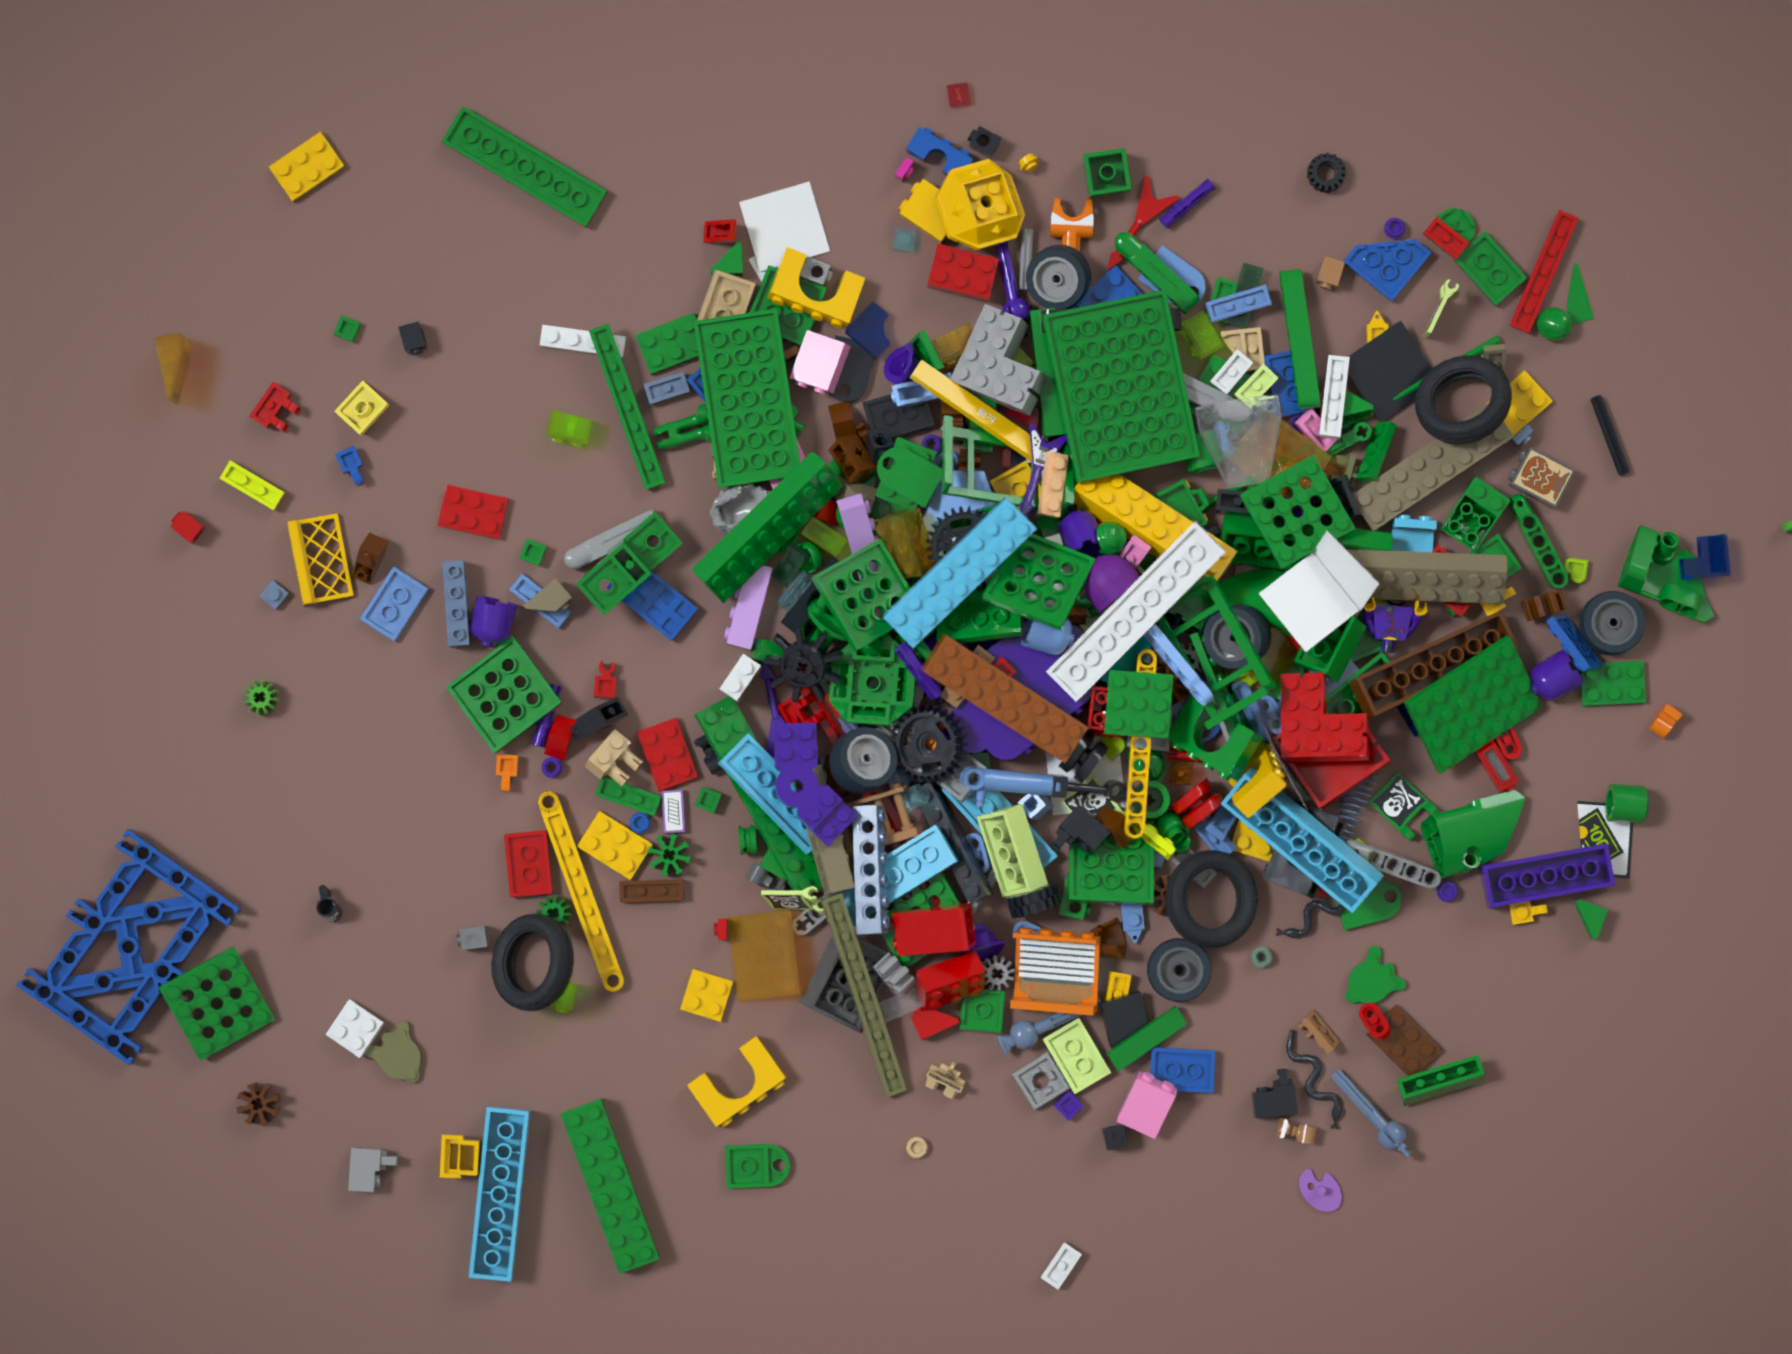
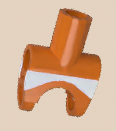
(1072, 228)

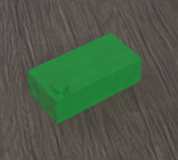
(1342, 698)

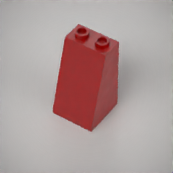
(933, 930)

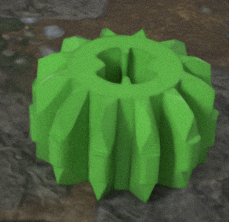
(261, 690)

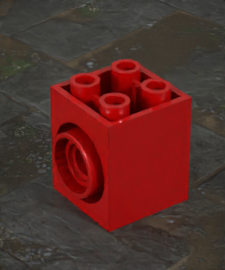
(1097, 712)

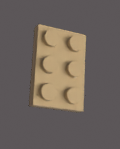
(726, 296)

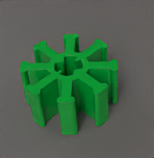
(667, 861)

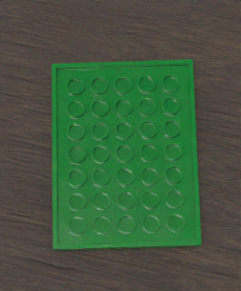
(1120, 386)

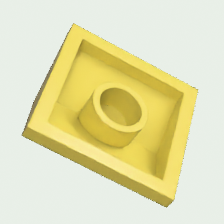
(362, 408)

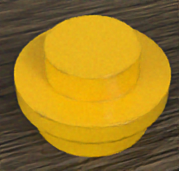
(1029, 163)

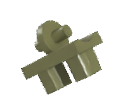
(1346, 463)

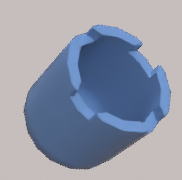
(1047, 639)

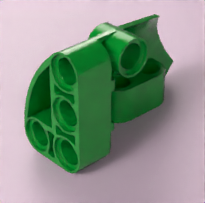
(1654, 572)
(1246, 588)
(1471, 832)

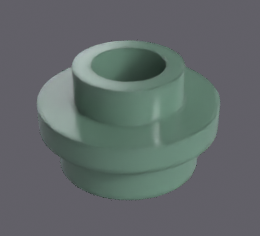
(1268, 957)

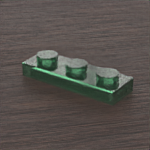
(1248, 279)

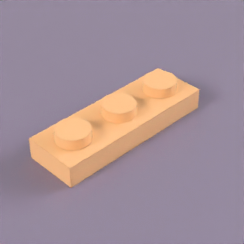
(1053, 484)

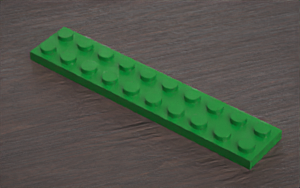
(724, 728)

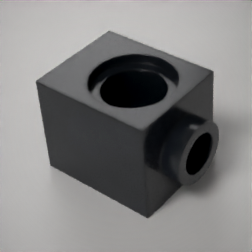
(989, 150)
(413, 338)
(878, 442)
(1114, 1137)

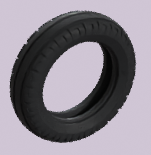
(1476, 427)
(1245, 899)
(559, 969)

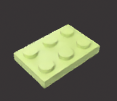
(1076, 1055)

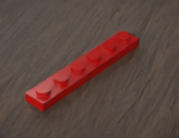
(1543, 271)

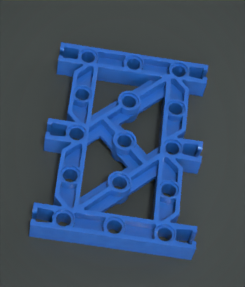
(125, 921)

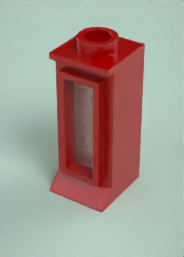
(1496, 767)

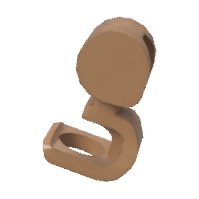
(1302, 1132)

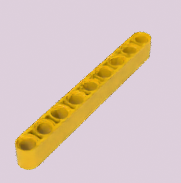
(1143, 755)

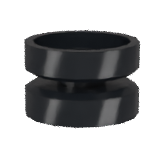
(1084, 757)

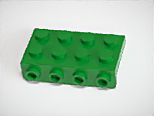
(980, 620)

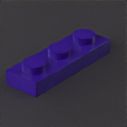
(907, 656)

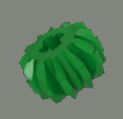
(554, 905)

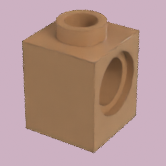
(1330, 273)

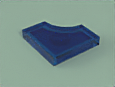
(868, 330)

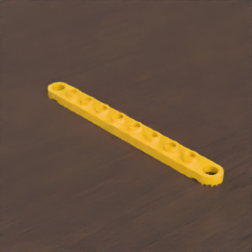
(581, 891)

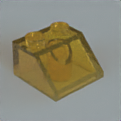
(951, 345)

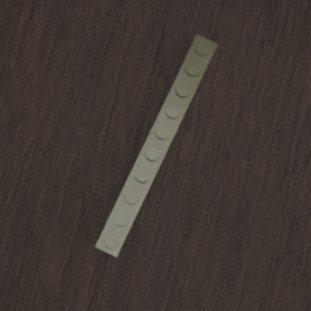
(863, 994)

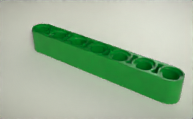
(1299, 339)

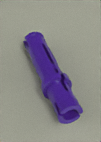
(1181, 208)
(544, 725)

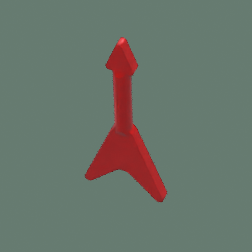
(1146, 210)

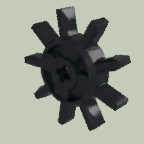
(804, 674)

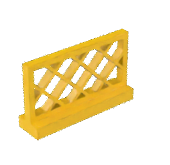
(301, 561)

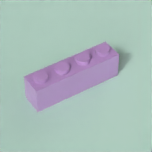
(857, 524)
(748, 609)

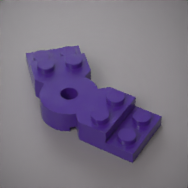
(816, 804)

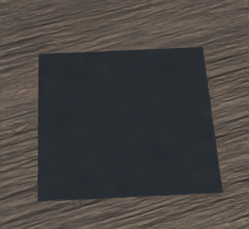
(1388, 368)

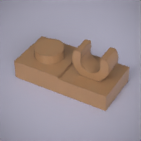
(1325, 1038)

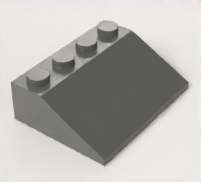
(829, 989)

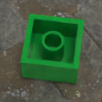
(1106, 173)

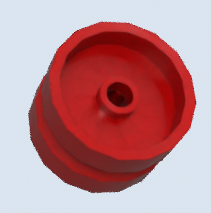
(1196, 801)

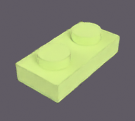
(1257, 383)

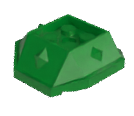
(874, 706)

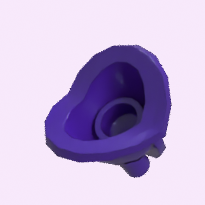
(901, 364)
(986, 943)

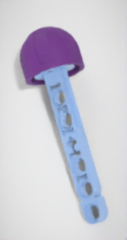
(1107, 583)

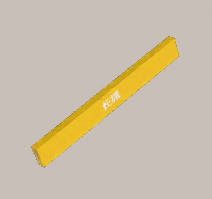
(973, 408)

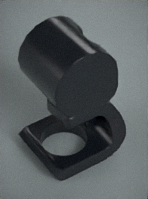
(711, 759)

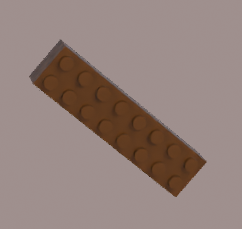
(1411, 673)

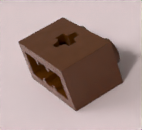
(852, 458)

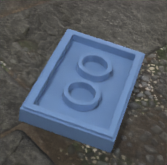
(394, 604)

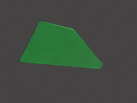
(1578, 302)

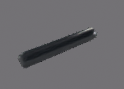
(1610, 435)

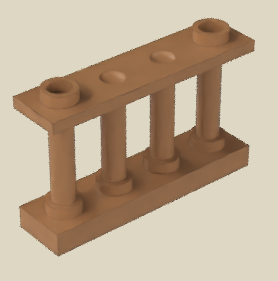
(908, 828)

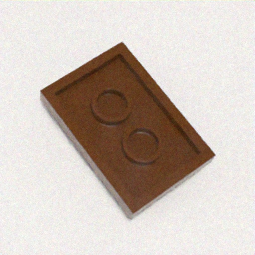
(1406, 1043)

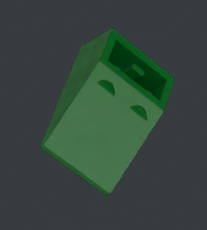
(1475, 513)

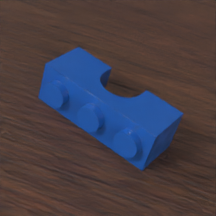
(925, 143)

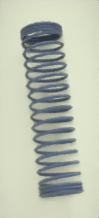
(1355, 805)

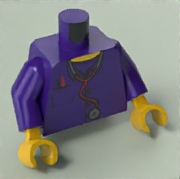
(1391, 622)

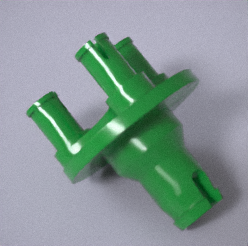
(824, 620)

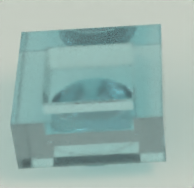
(904, 240)
(914, 798)

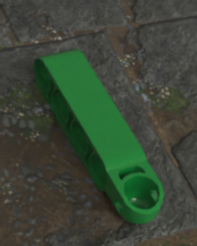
(1156, 271)
(1548, 572)

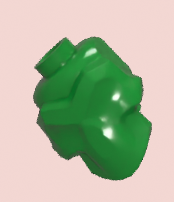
(1174, 829)

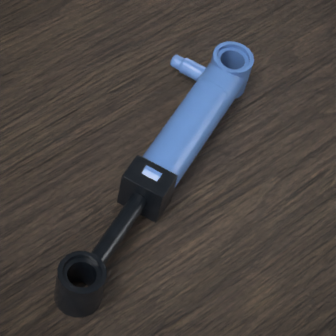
(1033, 783)

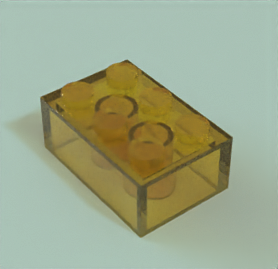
(905, 539)

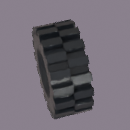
(1034, 901)

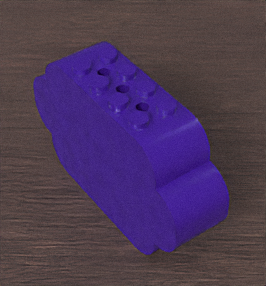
(1030, 666)

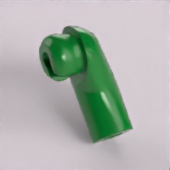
(1084, 602)

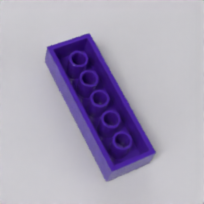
(1547, 875)

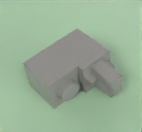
(364, 1168)

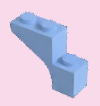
(912, 394)

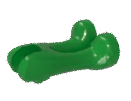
(674, 427)

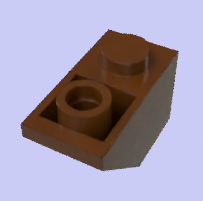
(369, 558)

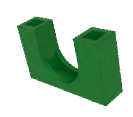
(1230, 759)

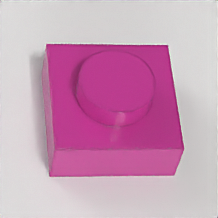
(905, 169)

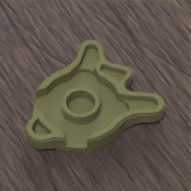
(398, 1055)

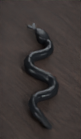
(1307, 916)
(1336, 1110)

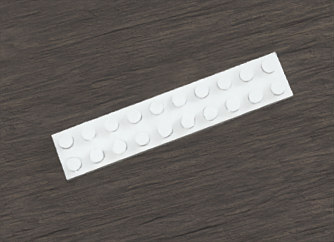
(1136, 611)

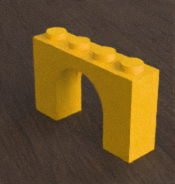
(787, 291)
(1263, 785)
(720, 1107)

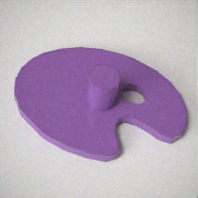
(1326, 1193)

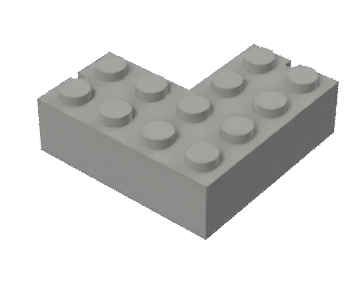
(989, 366)

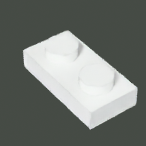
(1231, 372)
(1061, 1265)

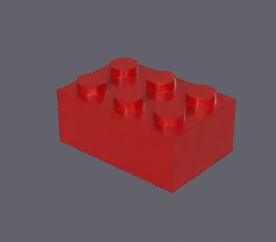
(963, 273)
(950, 981)

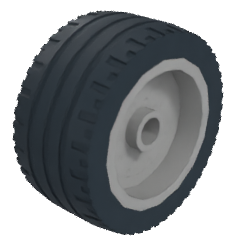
(1073, 273)
(863, 760)

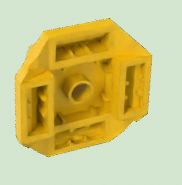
(967, 218)

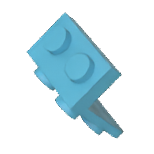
(1413, 534)

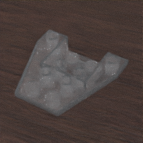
(1241, 437)

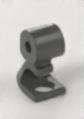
(762, 877)

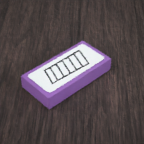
(673, 811)

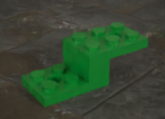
(890, 500)
(629, 563)

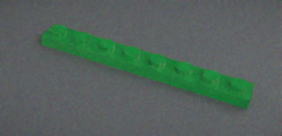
(627, 406)

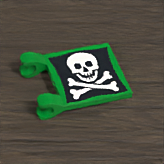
(1400, 803)

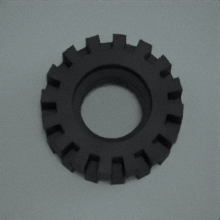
(1335, 163)

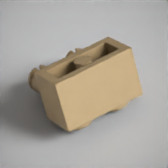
(609, 752)

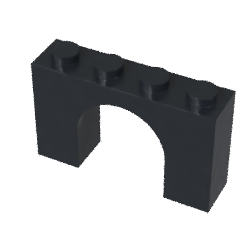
(1285, 874)

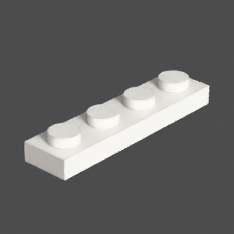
(573, 340)
(1334, 397)

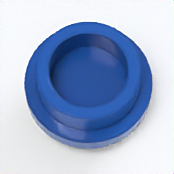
(640, 822)

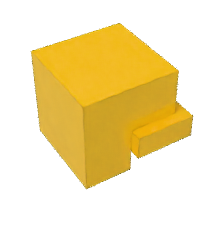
(460, 1156)

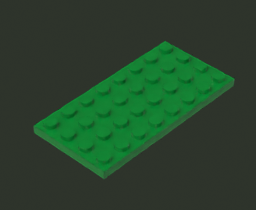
(747, 397)

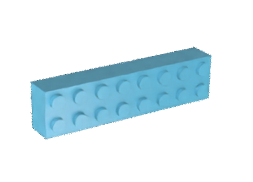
(959, 572)
(1309, 846)
(499, 1193)

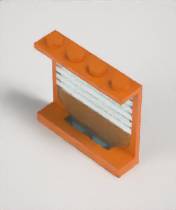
(1056, 971)

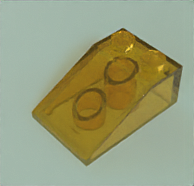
(174, 360)

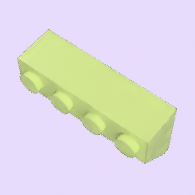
(1012, 850)

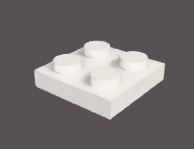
(355, 1028)

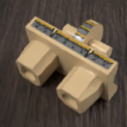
(947, 1076)

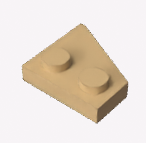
(1247, 342)

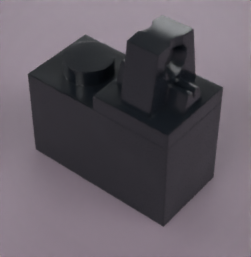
(1230, 503)
(599, 718)
(1082, 829)
(1278, 1101)

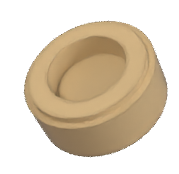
(916, 1147)

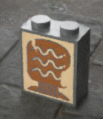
(1540, 477)

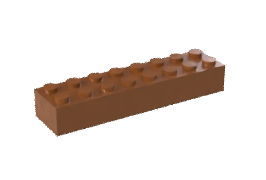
(1004, 698)

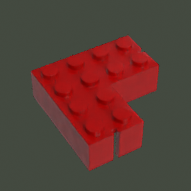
(1310, 732)
(1333, 780)

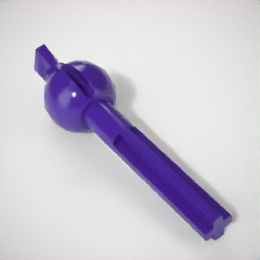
(1015, 304)

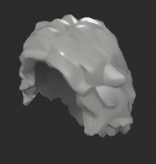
(734, 505)

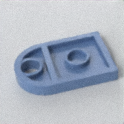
(1182, 269)

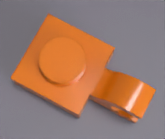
(506, 767)

